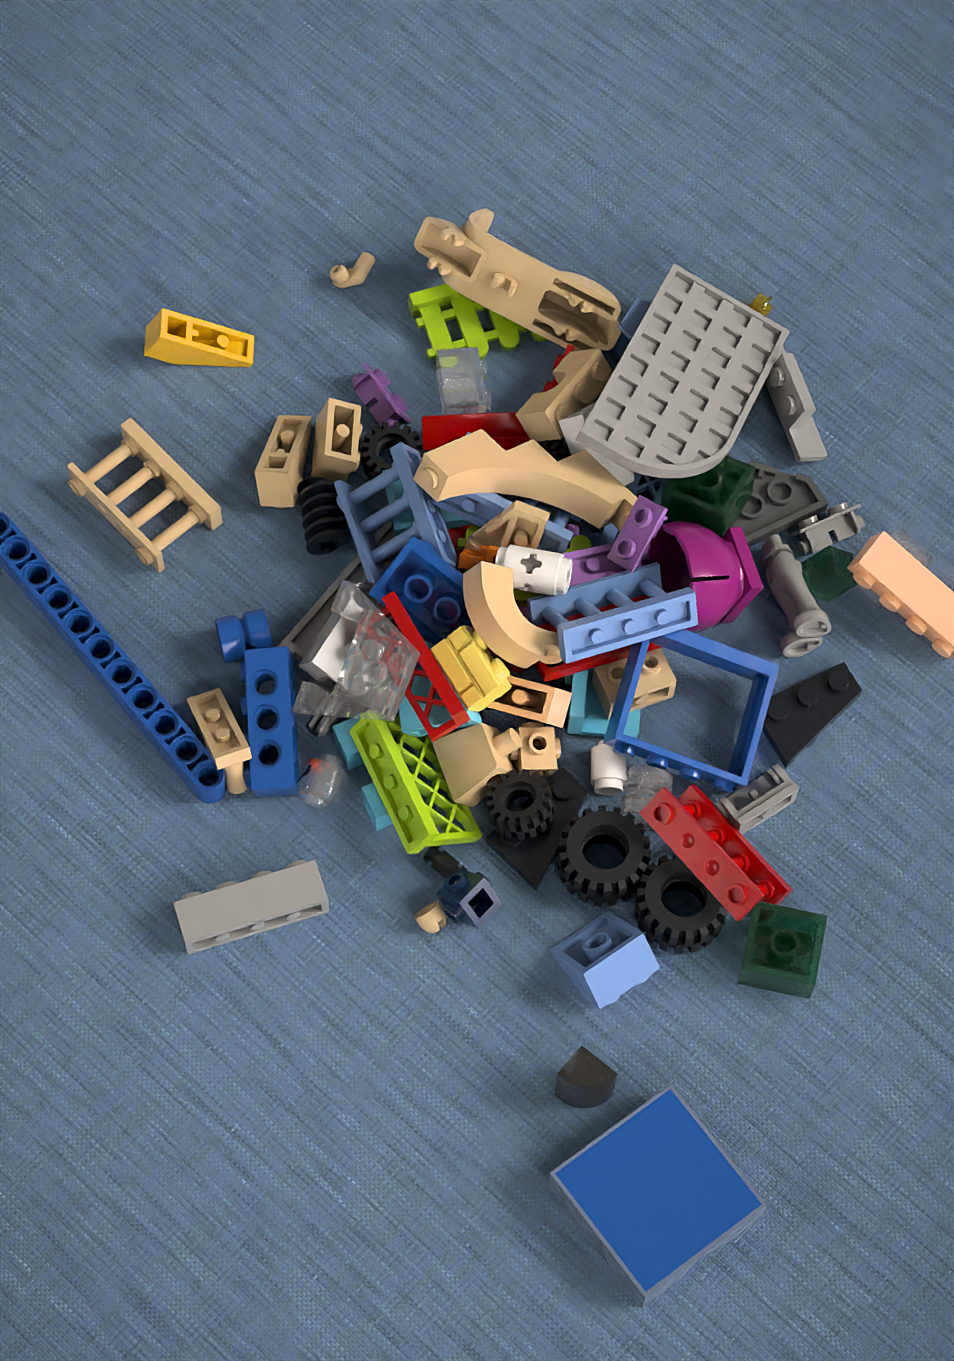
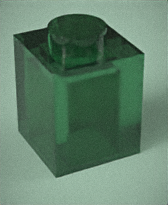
(828, 573)

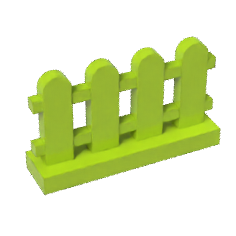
(431, 301)

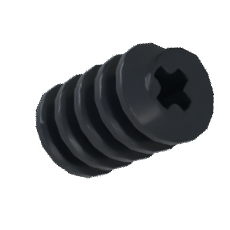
(321, 516)

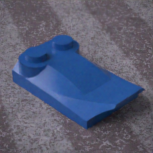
(427, 590)

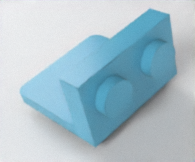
(586, 712)

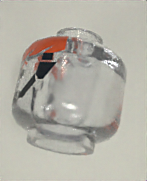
(322, 781)

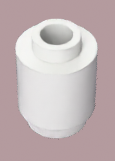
(607, 770)

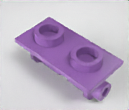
(374, 386)
(636, 533)

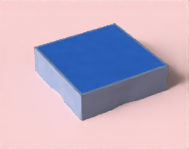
(656, 1194)

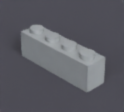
(251, 906)

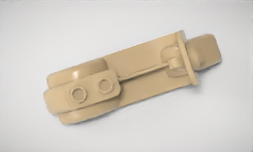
(519, 287)

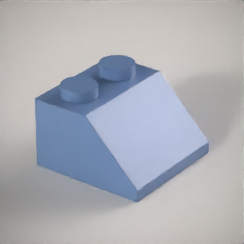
(606, 959)

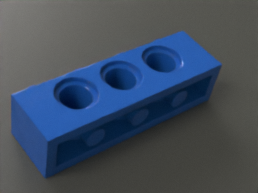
(282, 775)

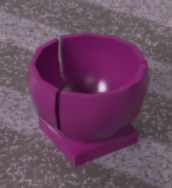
(712, 566)

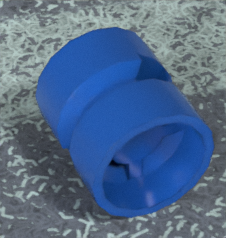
(242, 634)

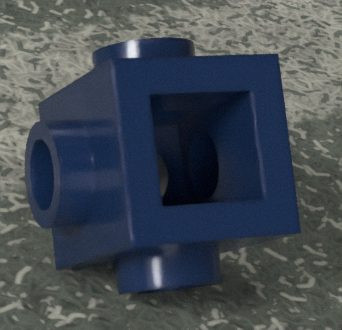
(468, 898)

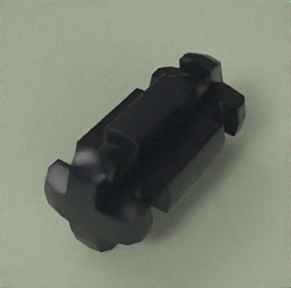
(442, 861)

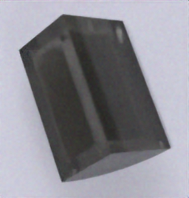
(585, 1081)

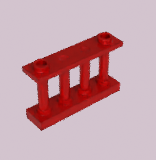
(714, 850)

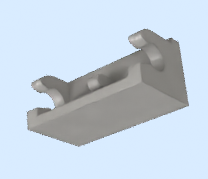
(759, 799)

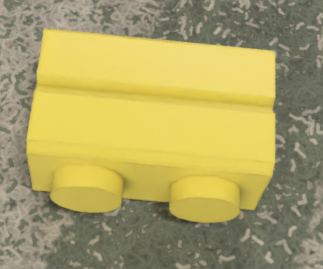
(471, 668)

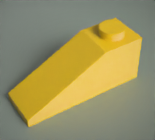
(193, 341)

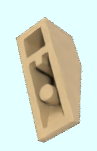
(283, 461)

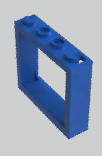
(690, 644)

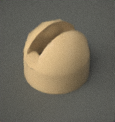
(431, 917)

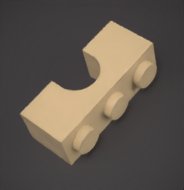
(579, 380)

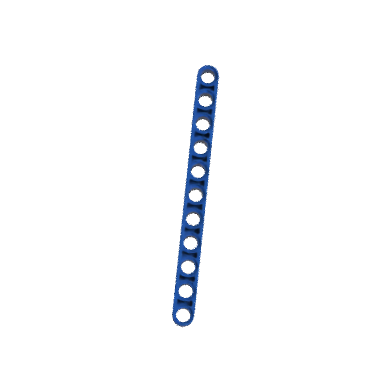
(112, 666)

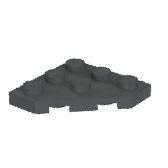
(778, 503)

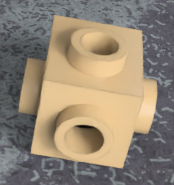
(538, 750)

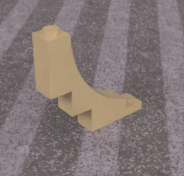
(528, 471)

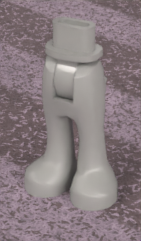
(795, 599)

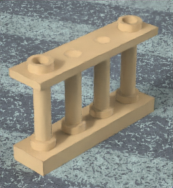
(156, 464)

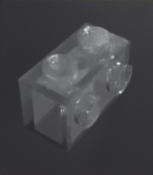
(461, 381)

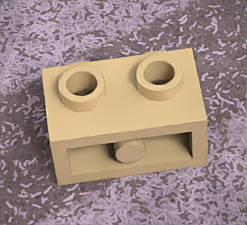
(336, 440)
(654, 684)

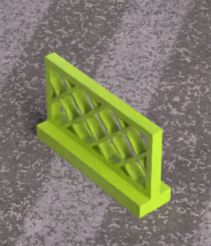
(403, 790)

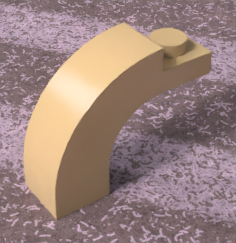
(499, 621)

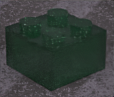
(712, 497)
(782, 949)

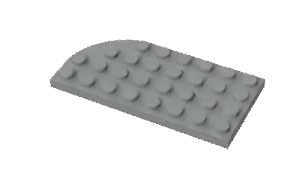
(683, 381)

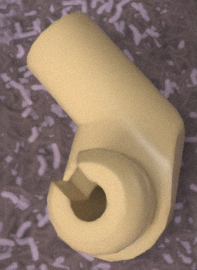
(353, 276)

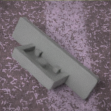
(795, 408)

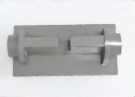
(815, 532)

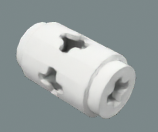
(549, 579)

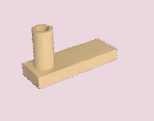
(221, 736)

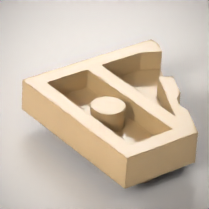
(515, 525)

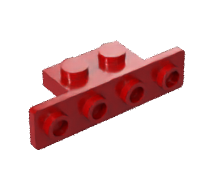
(500, 426)

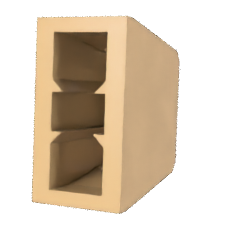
(475, 759)

